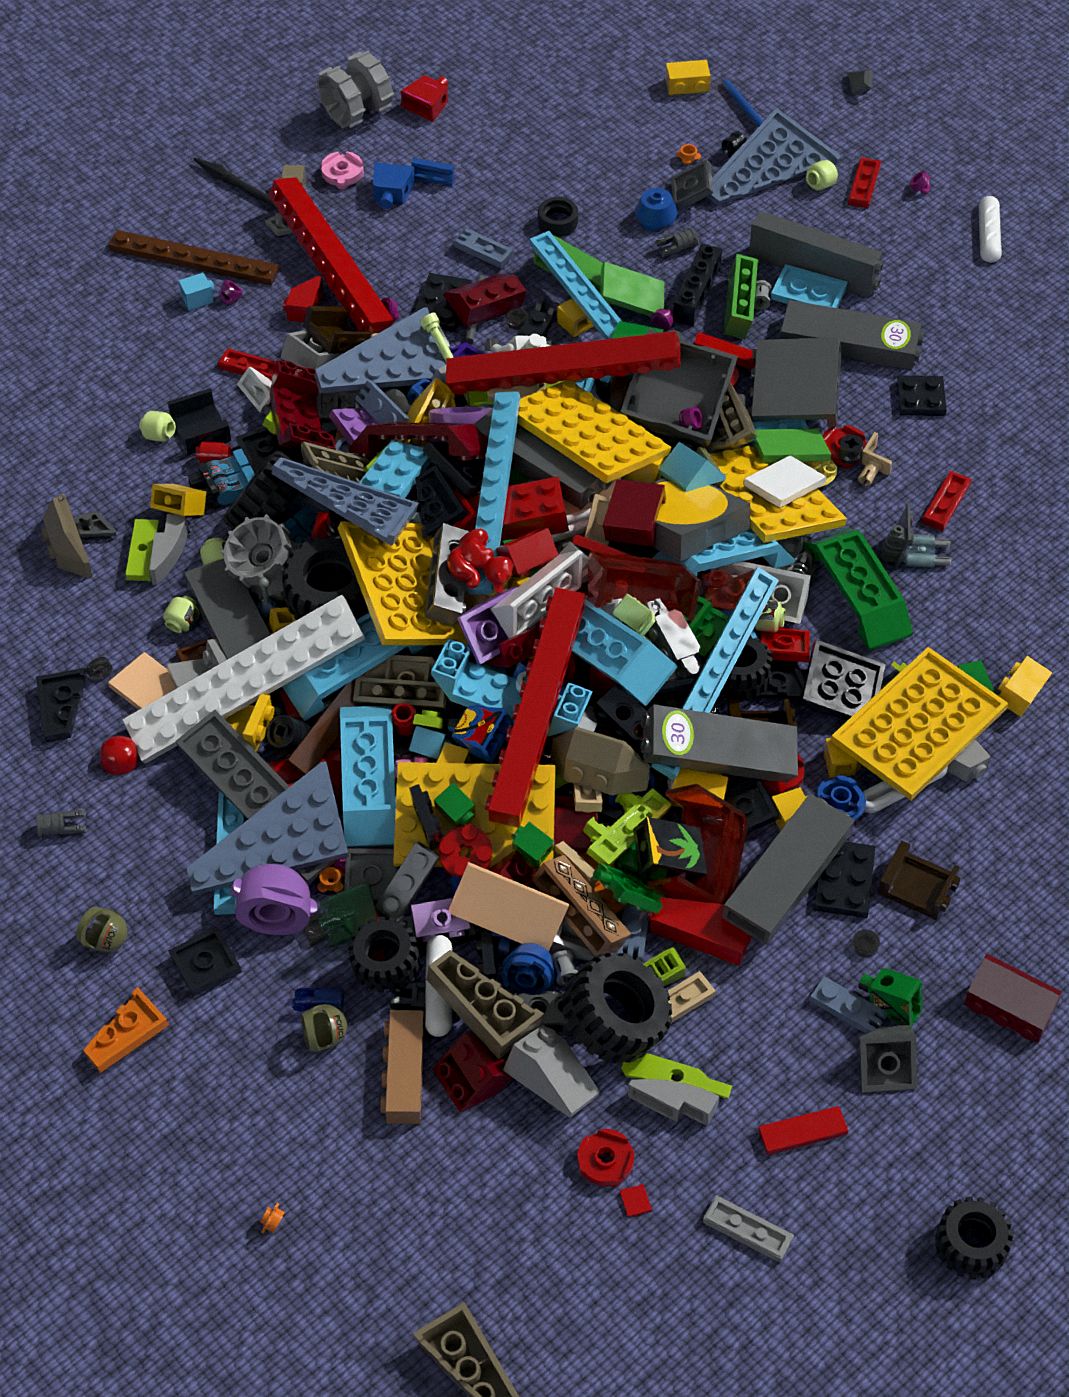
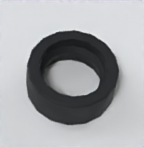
(558, 205)

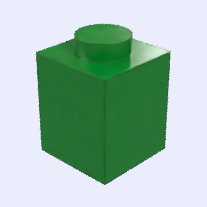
(455, 806)
(532, 844)

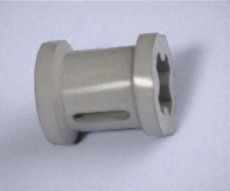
(765, 290)
(564, 966)

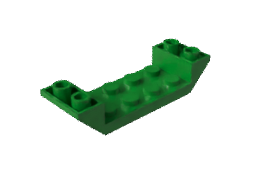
(864, 586)

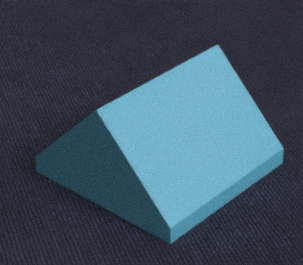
(689, 469)

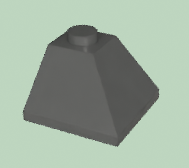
(888, 1059)

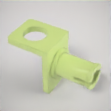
(634, 614)

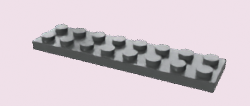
(236, 771)

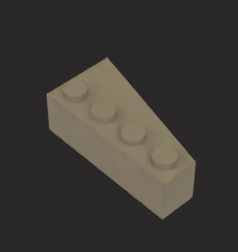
(482, 1004)
(465, 1354)

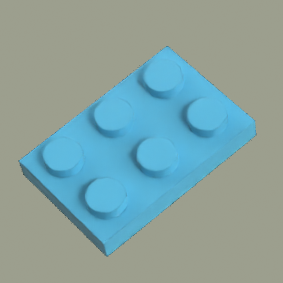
(808, 287)
(397, 468)

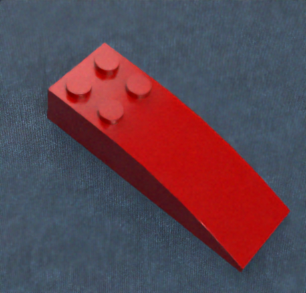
(531, 508)

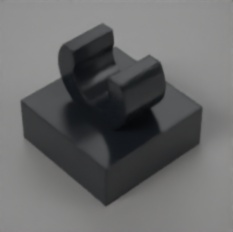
(609, 815)

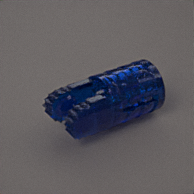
(310, 997)

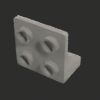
(188, 670)

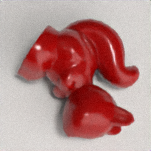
(474, 555)

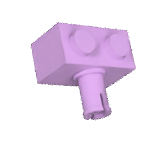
(435, 919)

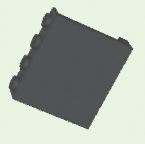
(796, 380)

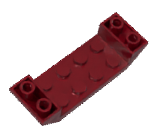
(295, 407)
(463, 438)

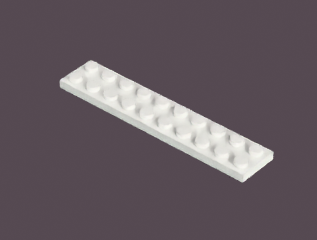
(245, 676)

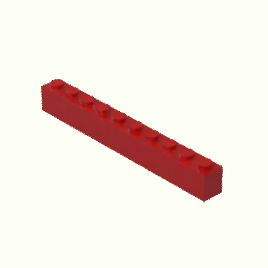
(329, 256)
(563, 362)
(536, 708)

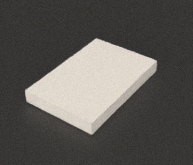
(784, 481)

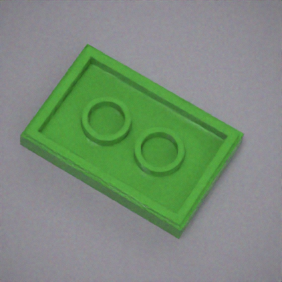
(631, 289)
(802, 444)

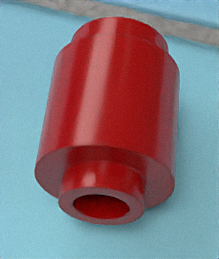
(212, 451)
(403, 719)

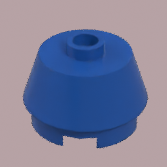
(656, 209)
(843, 795)
(528, 969)

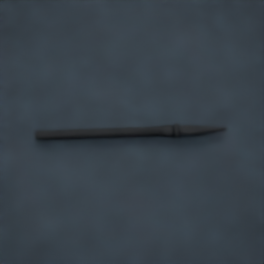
(220, 173)

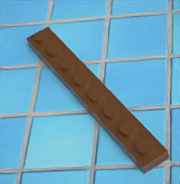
(194, 257)

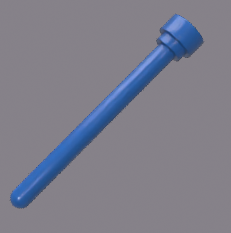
(742, 102)

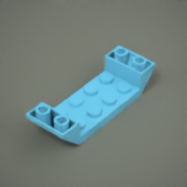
(736, 549)
(621, 654)
(331, 675)
(481, 687)
(368, 776)

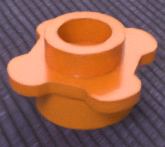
(688, 154)
(331, 874)
(272, 1218)

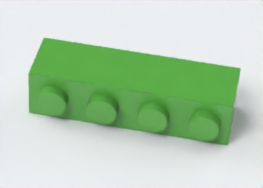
(588, 265)
(740, 296)

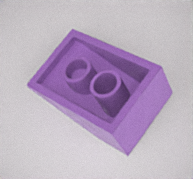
(483, 629)

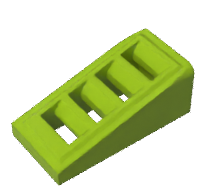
(662, 960)

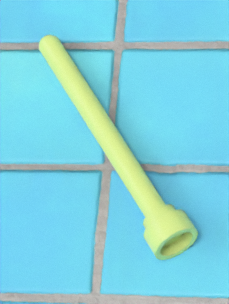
(431, 324)

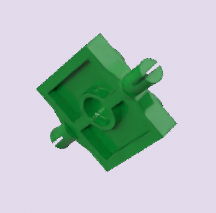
(628, 888)

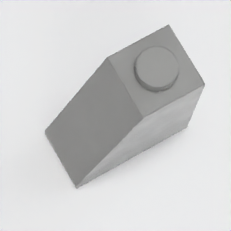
(970, 763)

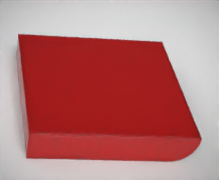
(635, 1200)

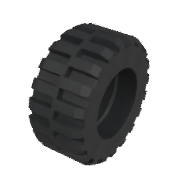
(262, 495)
(315, 561)
(596, 1023)

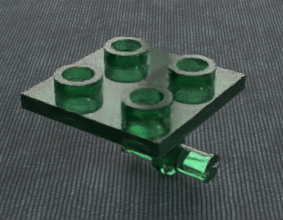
(346, 912)

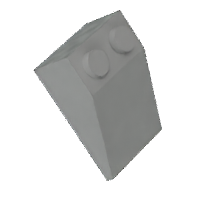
(305, 350)
(551, 1071)

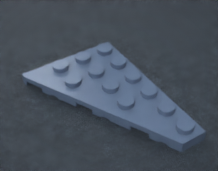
(769, 157)
(389, 359)
(365, 506)
(291, 830)

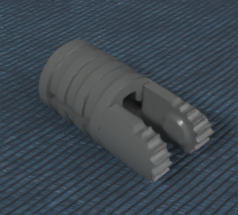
(680, 242)
(55, 823)

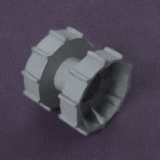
(361, 86)
(257, 552)

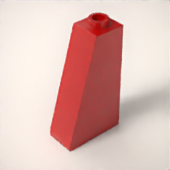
(700, 928)

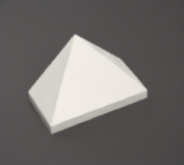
(256, 388)

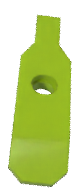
(659, 1068)

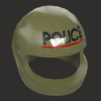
(107, 932)
(323, 1027)

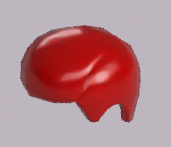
(118, 755)

